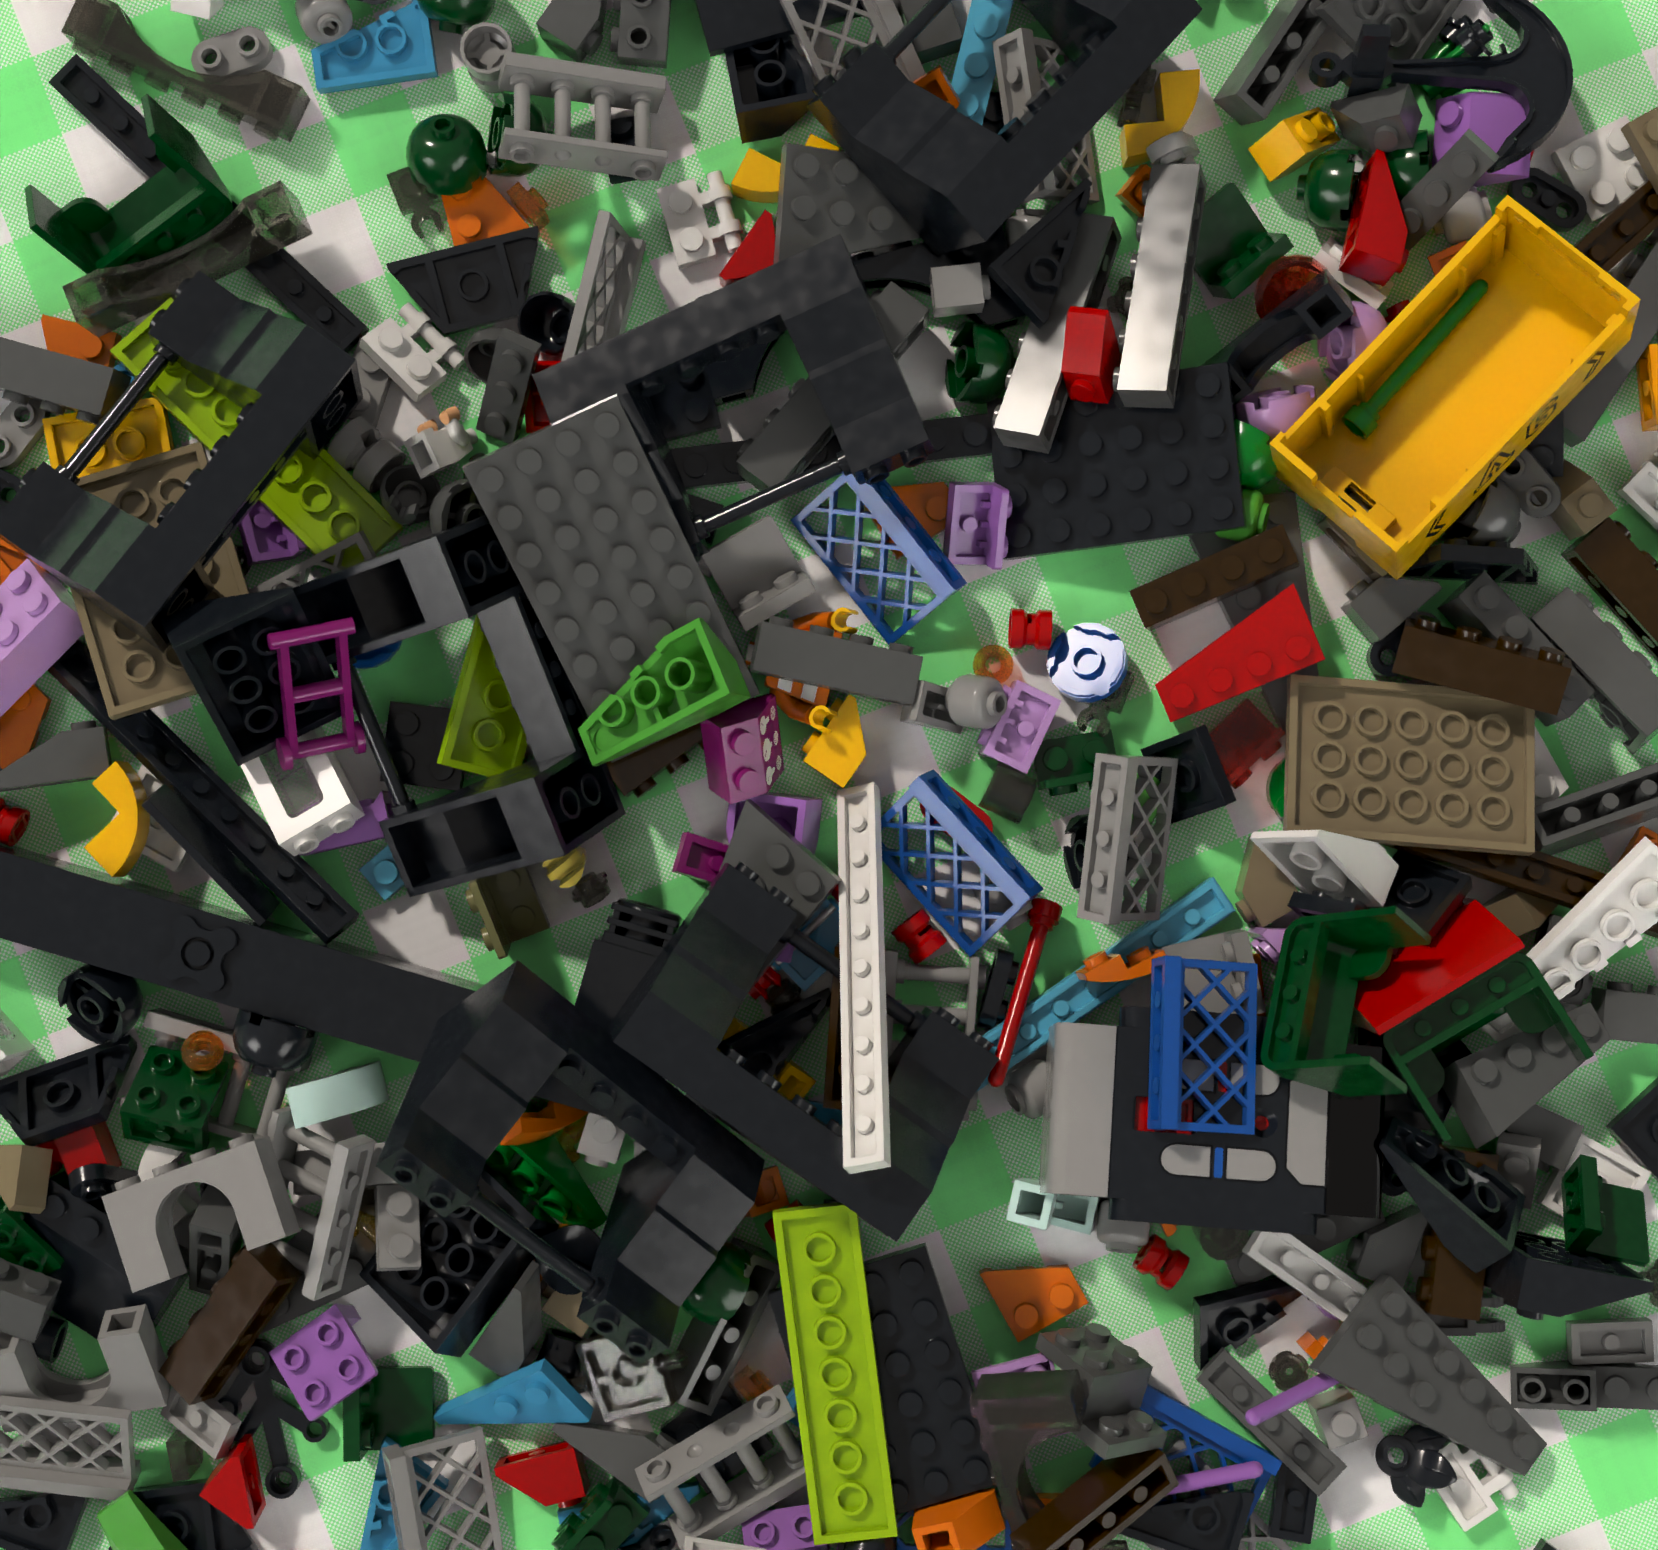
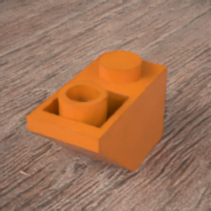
(959, 1522)

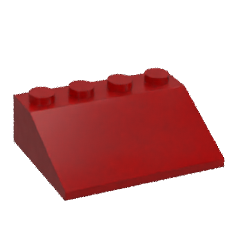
(1425, 973)

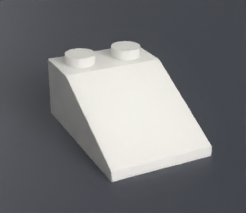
(1331, 863)

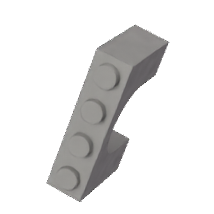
(144, 1210)
(130, 1383)

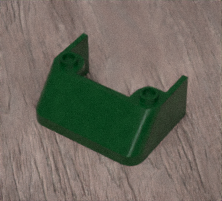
(153, 219)
(1510, 988)
(1316, 998)

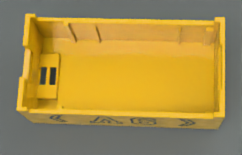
(1474, 400)

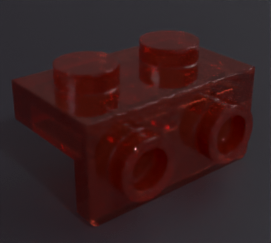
(1244, 739)

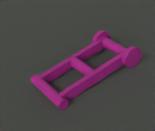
(353, 735)

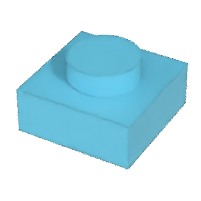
(383, 874)

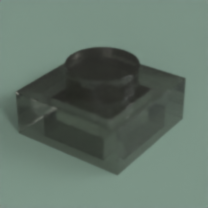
(183, 1456)

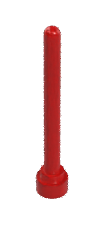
(1043, 918)

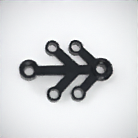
(270, 1409)

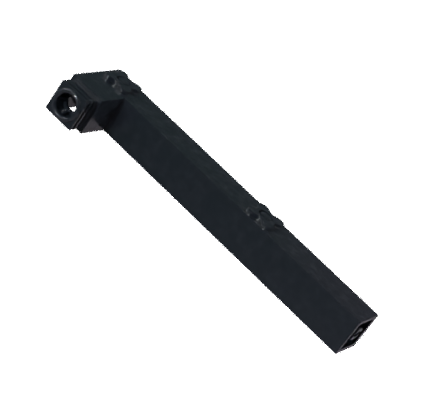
(283, 968)

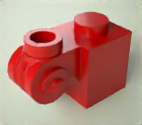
(83, 1148)

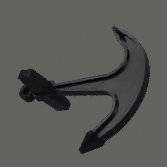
(1534, 74)

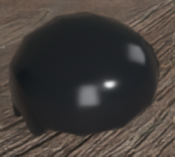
(546, 320)

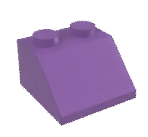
(1490, 118)

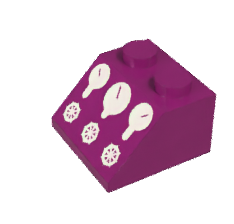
(743, 749)

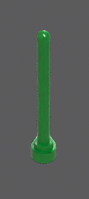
(1364, 417)

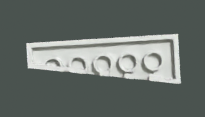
(1596, 927)

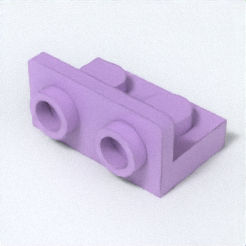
(1021, 728)

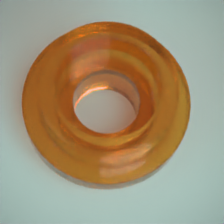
(998, 653)
(202, 1041)

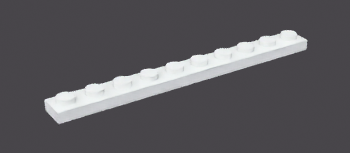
(862, 981)

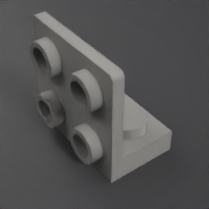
(757, 573)
(1224, 946)

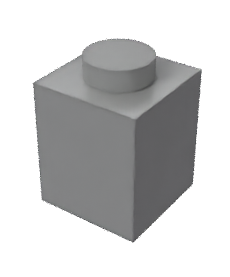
(958, 289)
(1337, 1417)

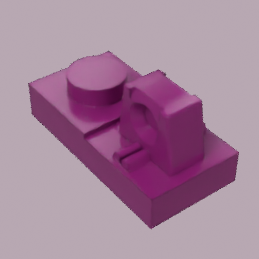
(699, 857)

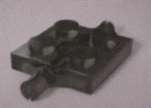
(621, 1383)

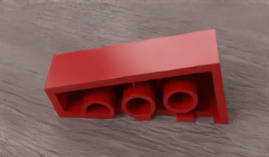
(1251, 654)

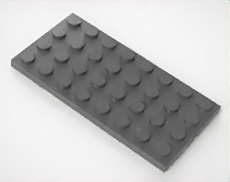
(596, 547)

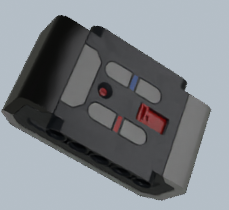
(1306, 1158)

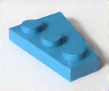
(382, 53)

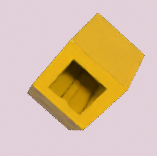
(1294, 143)
(842, 750)

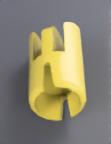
(567, 868)

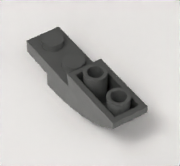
(1583, 1387)

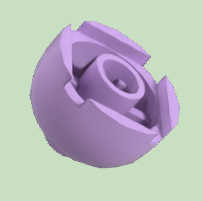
(1350, 338)
(1275, 409)

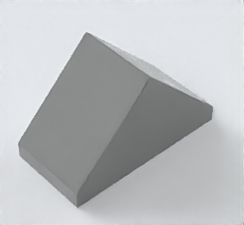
(929, 709)

